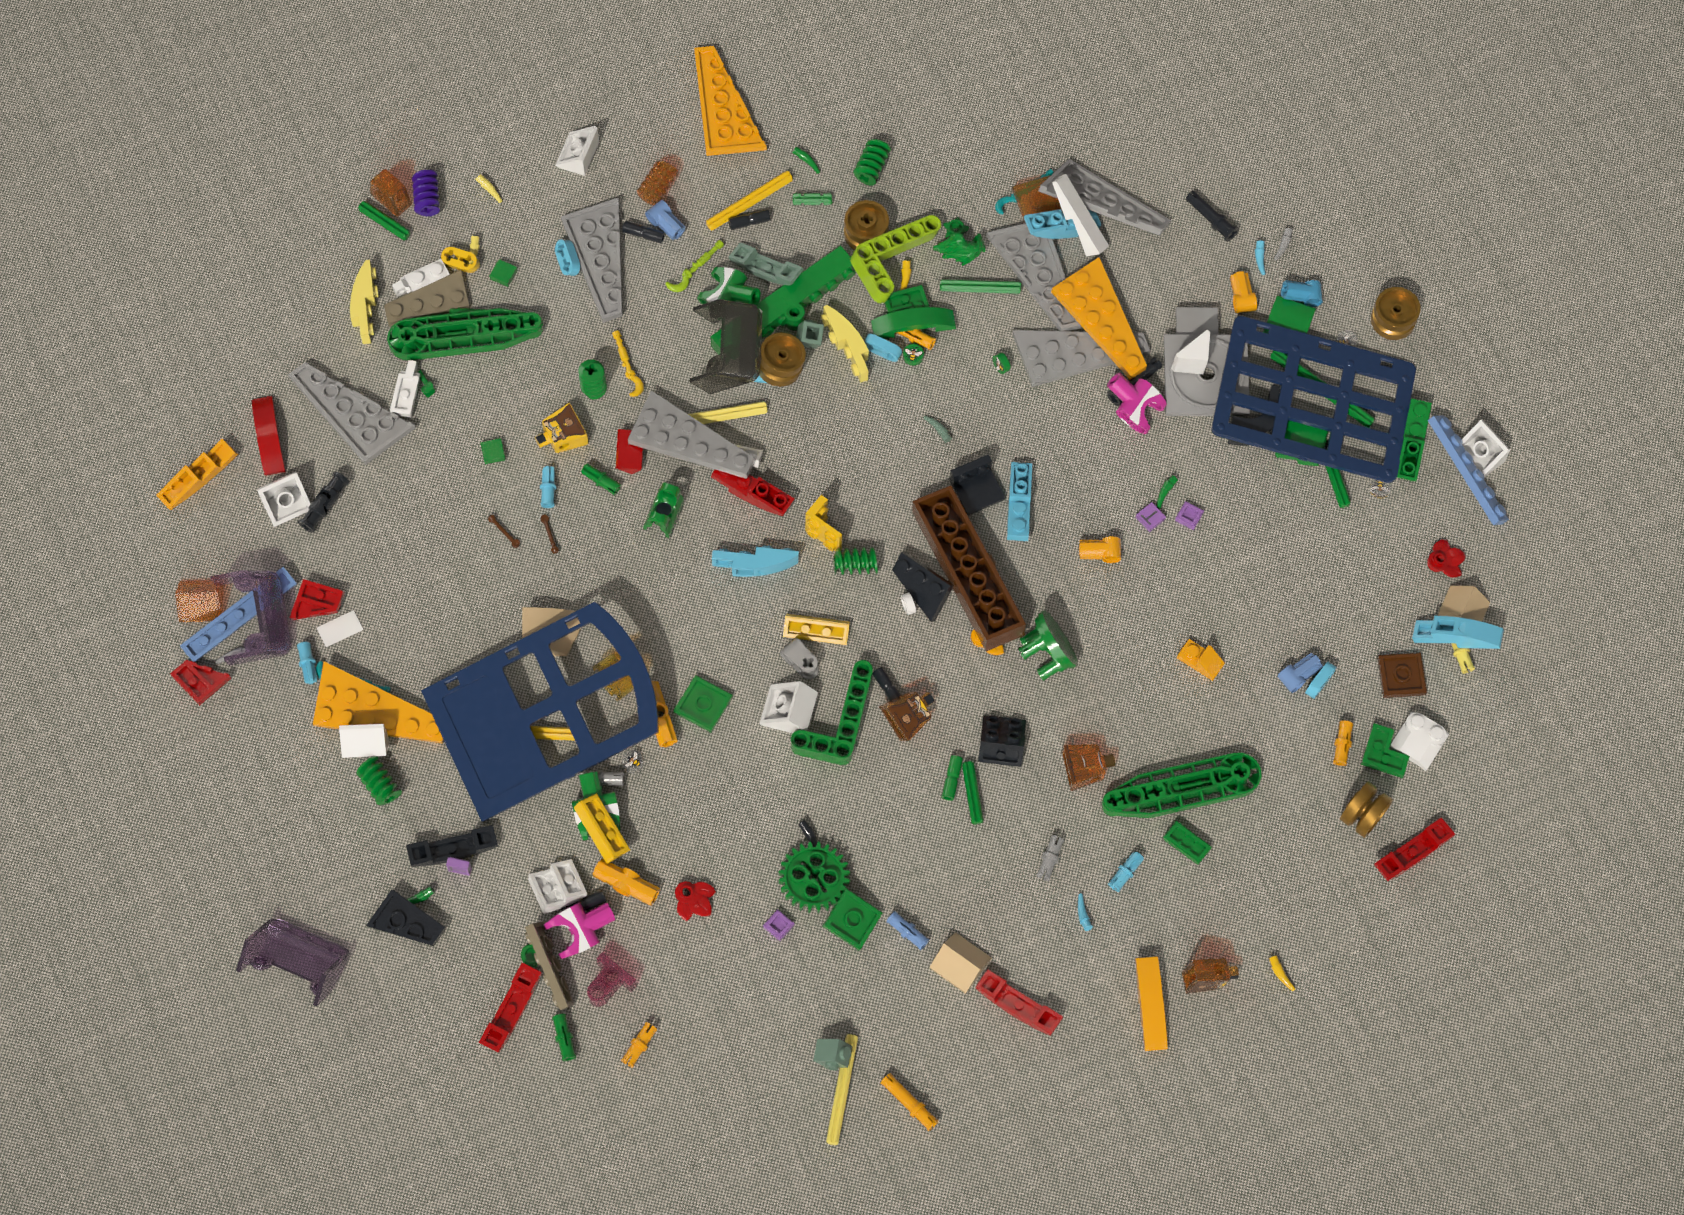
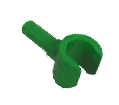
(427, 389)

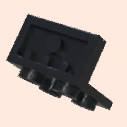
(976, 485)
(1002, 740)

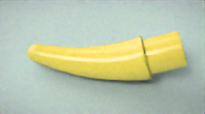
(487, 185)
(474, 247)

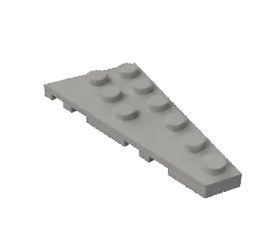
(597, 245)

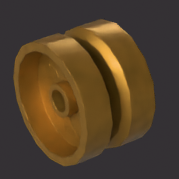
(864, 222)
(1395, 313)
(781, 359)
(1363, 807)

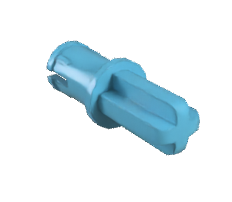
(548, 487)
(307, 662)
(1125, 871)

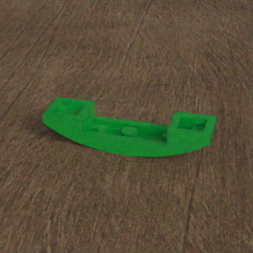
(911, 319)

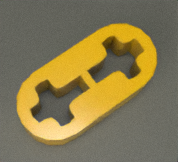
(461, 255)

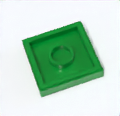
(703, 703)
(852, 919)

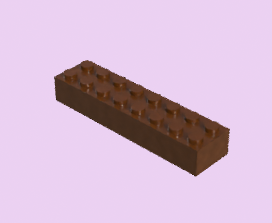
(968, 568)

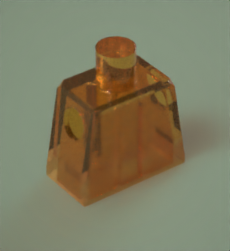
(387, 189)

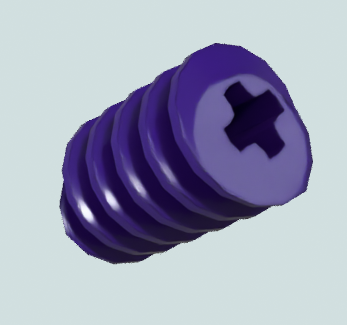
(425, 193)

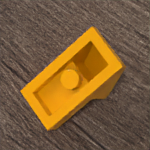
(1200, 659)

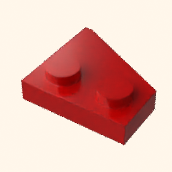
(316, 600)
(199, 681)

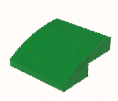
(1290, 315)
(1306, 435)

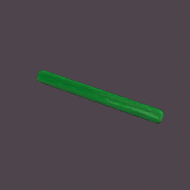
(1354, 411)

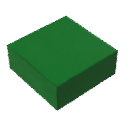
(503, 273)
(492, 451)

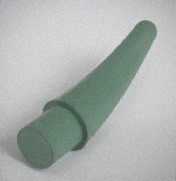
(942, 430)

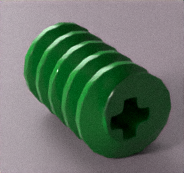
(871, 161)
(592, 379)
(855, 561)
(376, 781)

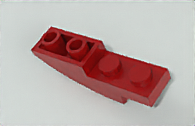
(756, 492)

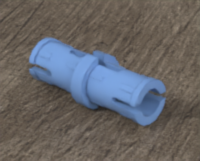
(907, 930)

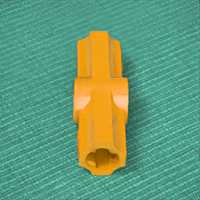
(666, 735)
(626, 882)

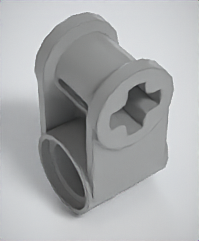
(798, 657)

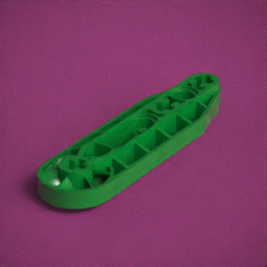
(455, 333)
(1170, 788)

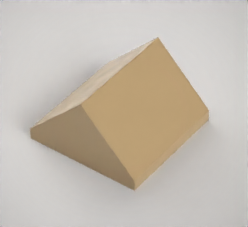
(1464, 603)
(960, 962)

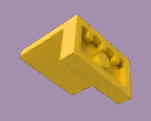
(818, 528)

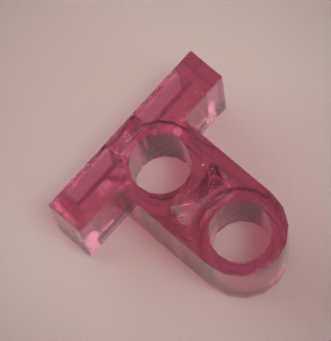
(609, 987)

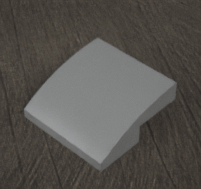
(1196, 320)

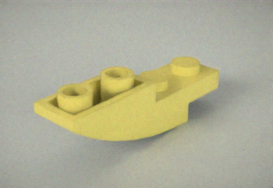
(362, 299)
(848, 339)

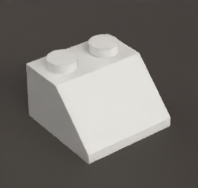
(789, 707)

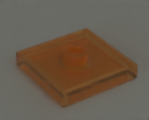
(1031, 200)

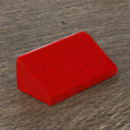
(627, 455)

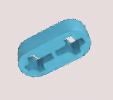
(567, 257)
(883, 347)
(1321, 680)

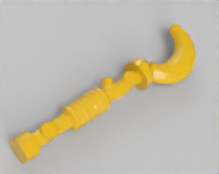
(630, 374)

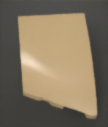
(538, 618)

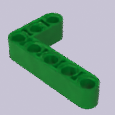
(847, 721)

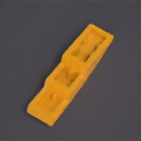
(196, 475)
(1151, 1003)

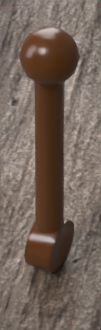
(545, 519)
(515, 542)

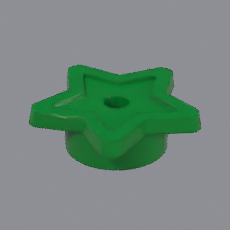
(961, 228)

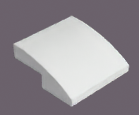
(557, 886)

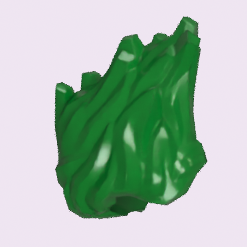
(960, 249)

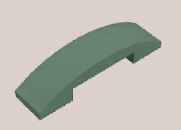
(764, 267)

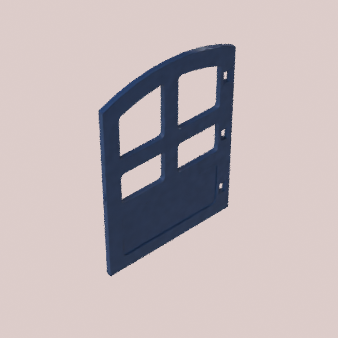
(493, 735)

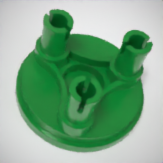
(1048, 637)

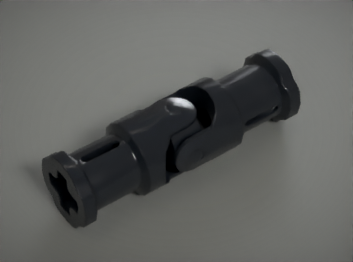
(320, 506)

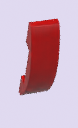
(267, 435)
(1415, 850)
(1017, 1004)
(511, 1008)

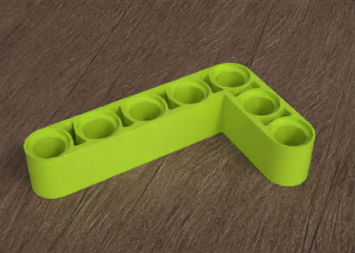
(889, 248)

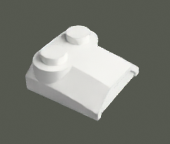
(1419, 739)

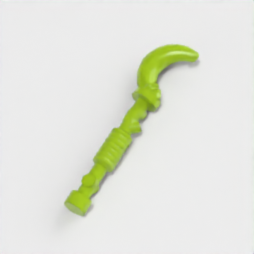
(687, 274)

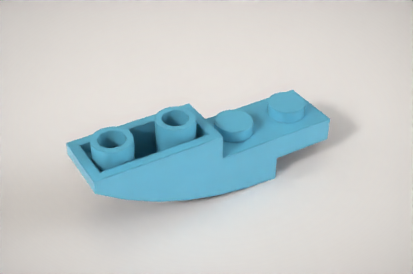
(1054, 225)
(1019, 501)
(764, 562)
(1462, 631)

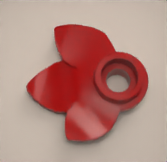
(1446, 559)
(696, 902)

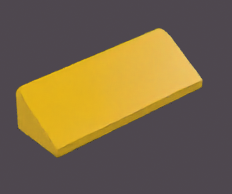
(816, 629)
(601, 828)

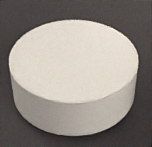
(908, 603)

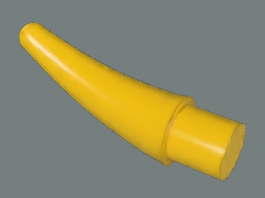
(906, 273)
(1279, 972)

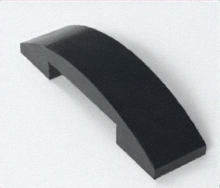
(457, 847)

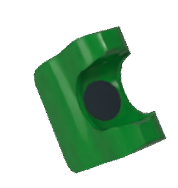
(665, 509)

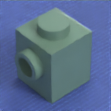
(810, 334)
(832, 1053)

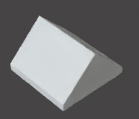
(579, 150)
(1194, 356)
(1485, 448)
(284, 499)
(363, 740)

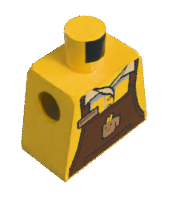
(562, 430)

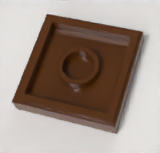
(1401, 675)

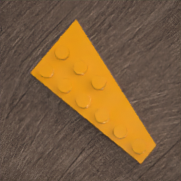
(724, 114)
(1097, 309)
(352, 701)

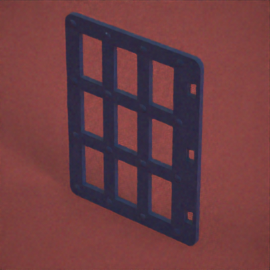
(1340, 356)

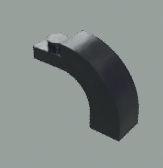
(1262, 423)

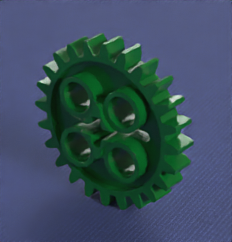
(797, 888)

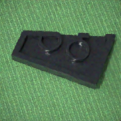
(923, 584)
(405, 919)

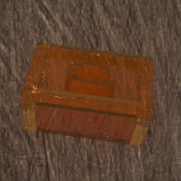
(198, 601)

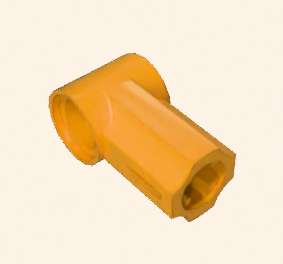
(1243, 298)
(1106, 549)

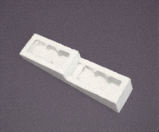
(1074, 208)

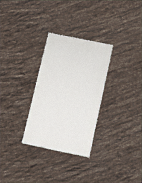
(339, 628)

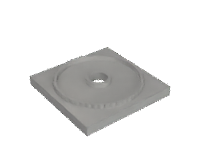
(1188, 392)

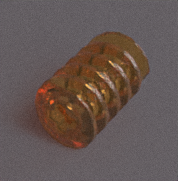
(656, 182)

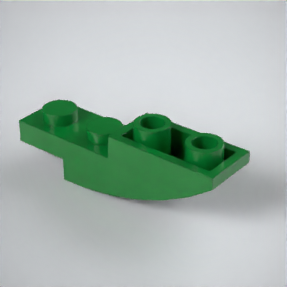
(1413, 439)

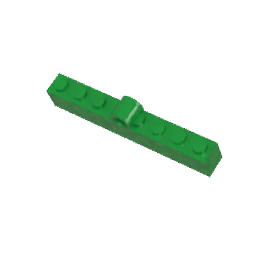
(807, 289)

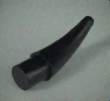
(808, 832)

